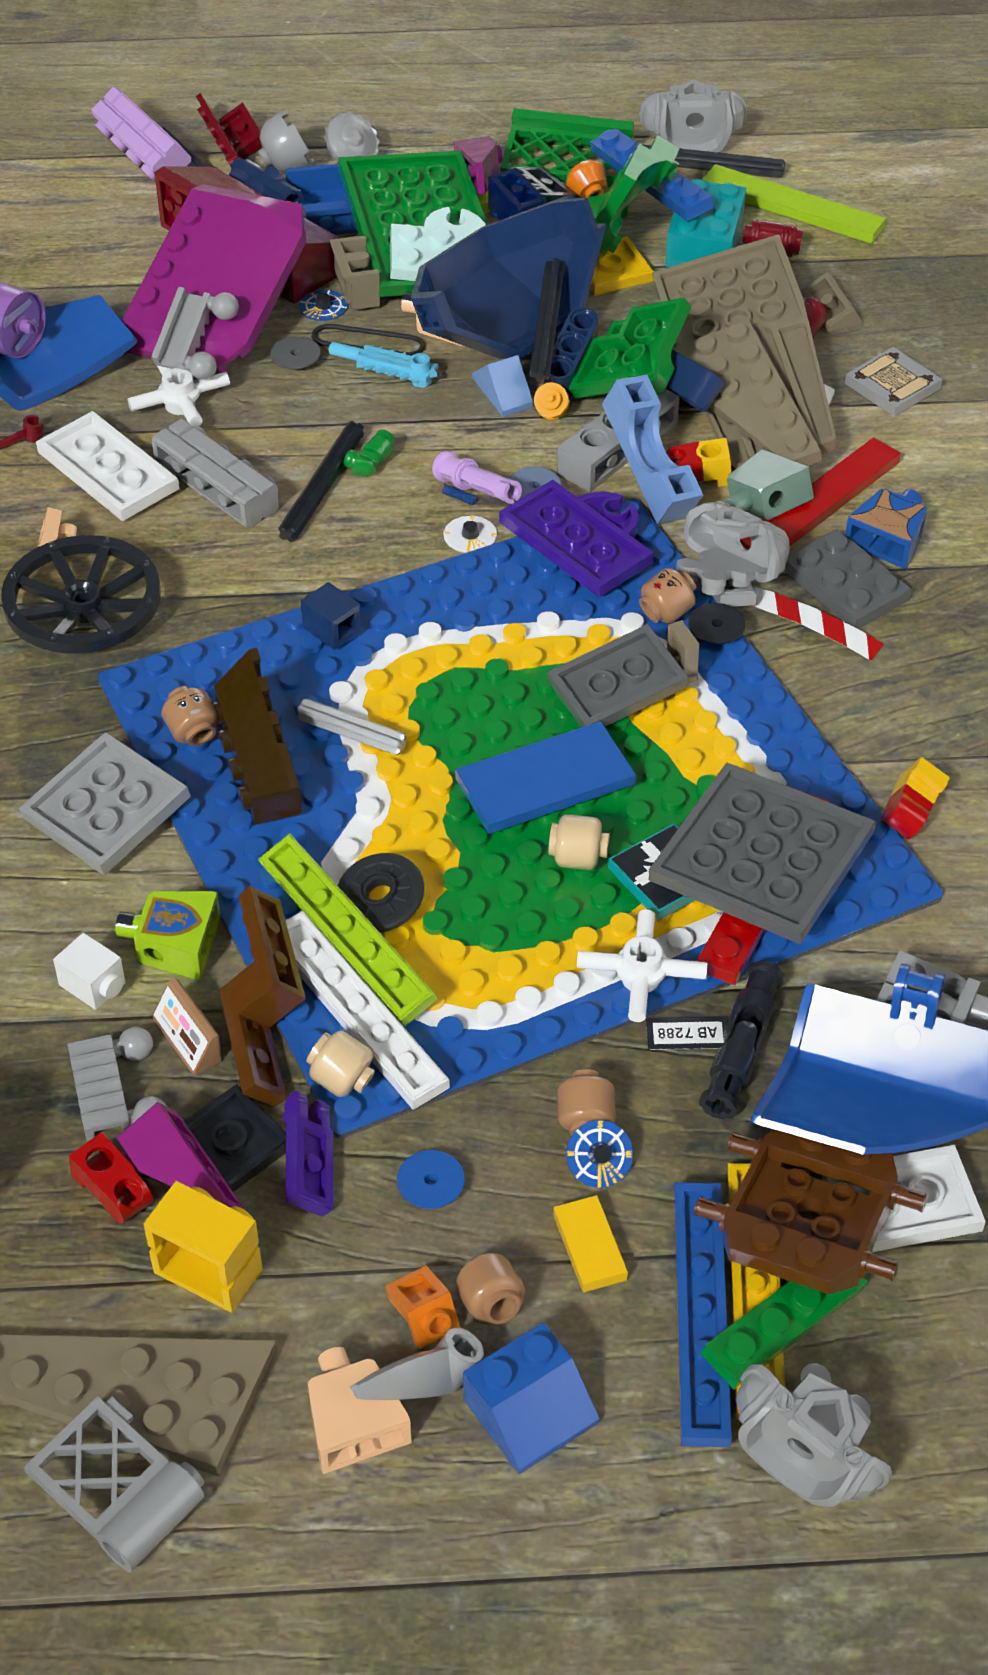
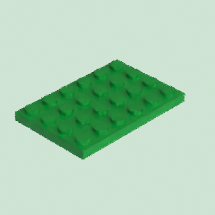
(403, 192)

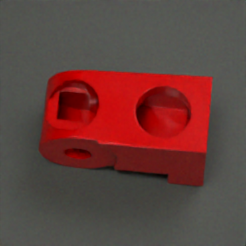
(110, 1178)

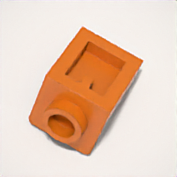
(424, 1305)

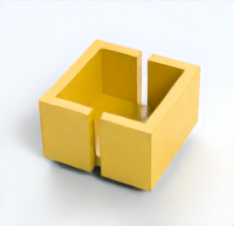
(204, 1245)

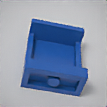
(324, 197)

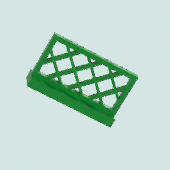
(557, 129)

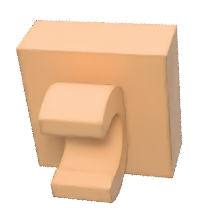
(52, 529)

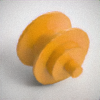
(551, 401)

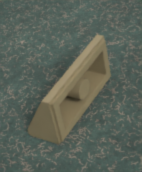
(839, 310)

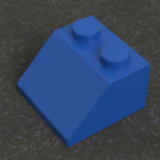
(529, 1398)

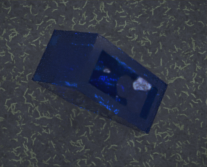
(512, 194)

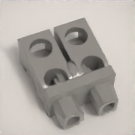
(958, 999)

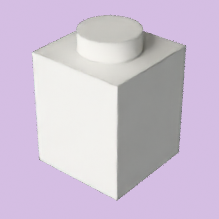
(89, 971)

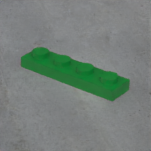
(772, 1328)

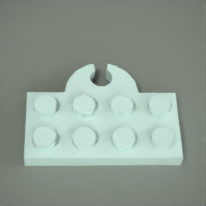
(416, 245)

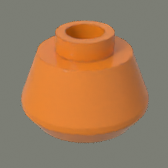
(587, 179)

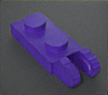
(308, 1154)

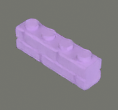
(138, 133)

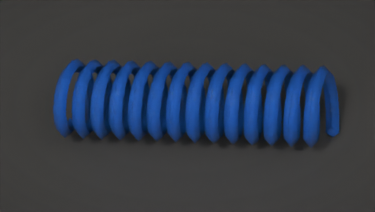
(454, 490)

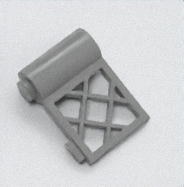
(147, 1507)

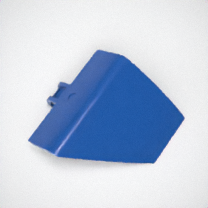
(75, 345)
(879, 1071)

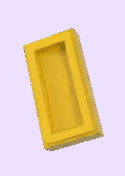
(590, 1244)

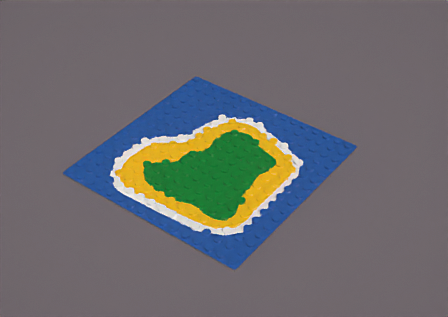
(463, 671)

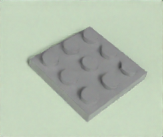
(104, 803)

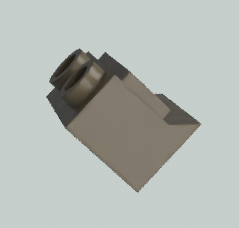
(357, 283)

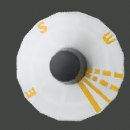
(469, 533)

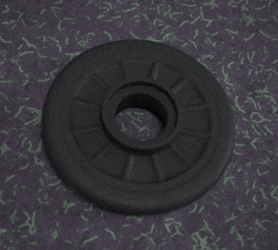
(390, 870)

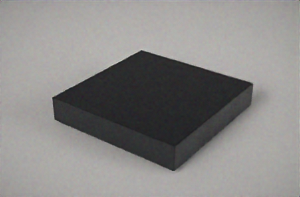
(237, 1136)

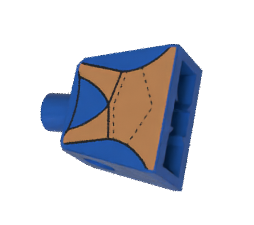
(889, 525)

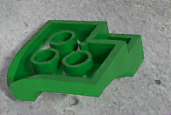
(639, 172)
(633, 349)

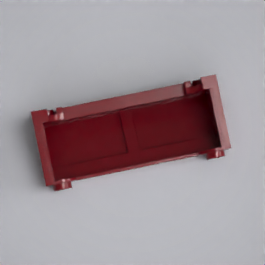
(316, 261)

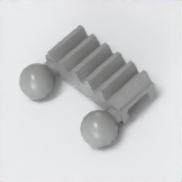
(185, 326)
(99, 1081)

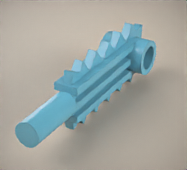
(414, 367)

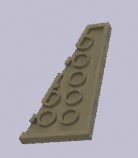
(753, 392)
(181, 1391)

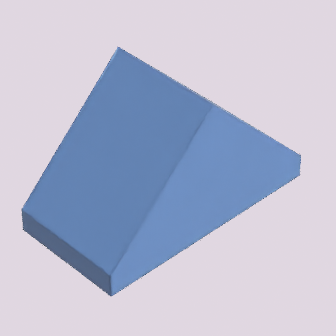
(505, 385)

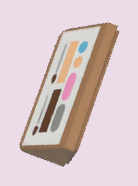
(187, 1028)

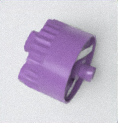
(20, 320)

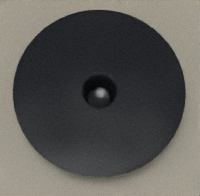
(716, 623)

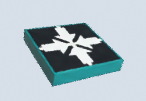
(633, 871)

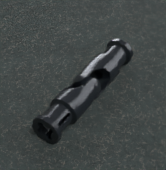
(735, 1059)

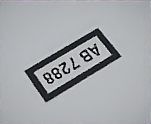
(686, 1032)

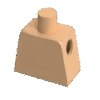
(348, 1426)

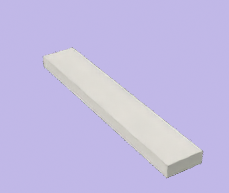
(364, 1014)

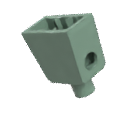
(769, 485)

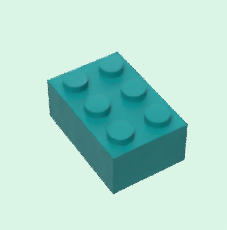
(711, 231)

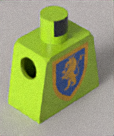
(173, 930)

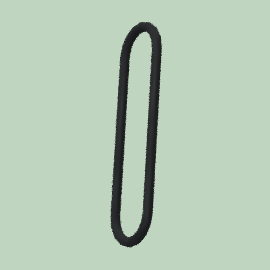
(367, 331)

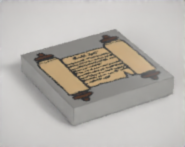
(893, 381)

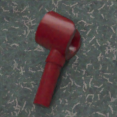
(31, 432)

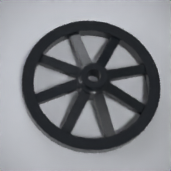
(81, 598)

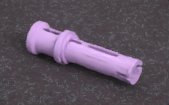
(466, 475)

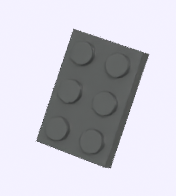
(846, 579)
(618, 678)

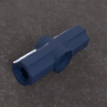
(265, 181)

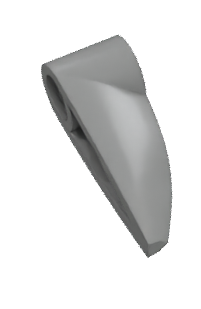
(426, 1372)

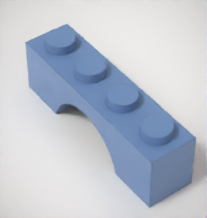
(634, 415)

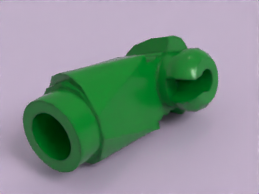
(372, 454)

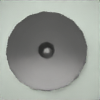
(295, 352)

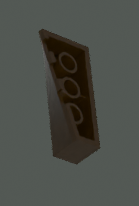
(255, 742)

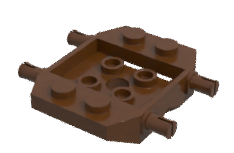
(823, 1253)

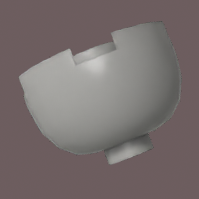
(282, 144)

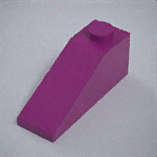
(481, 158)
(169, 1152)

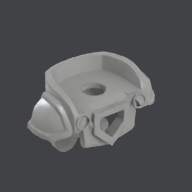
(694, 120)
(716, 533)
(809, 1435)

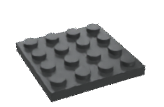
(762, 852)

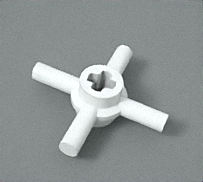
(179, 393)
(641, 965)

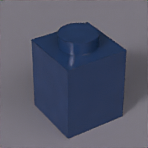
(331, 615)

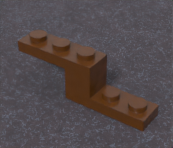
(261, 997)

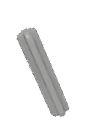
(351, 726)

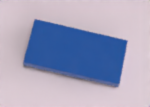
(544, 777)

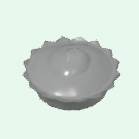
(350, 136)

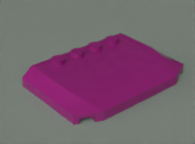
(217, 246)

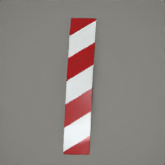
(818, 621)

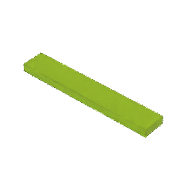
(801, 205)
(348, 930)

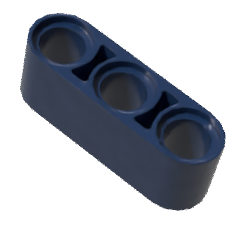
(572, 346)
(693, 382)

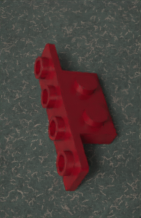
(234, 132)

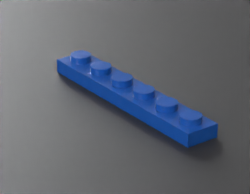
(677, 193)
(700, 1318)

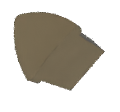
(684, 649)

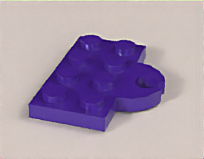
(581, 534)

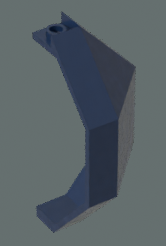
(491, 281)

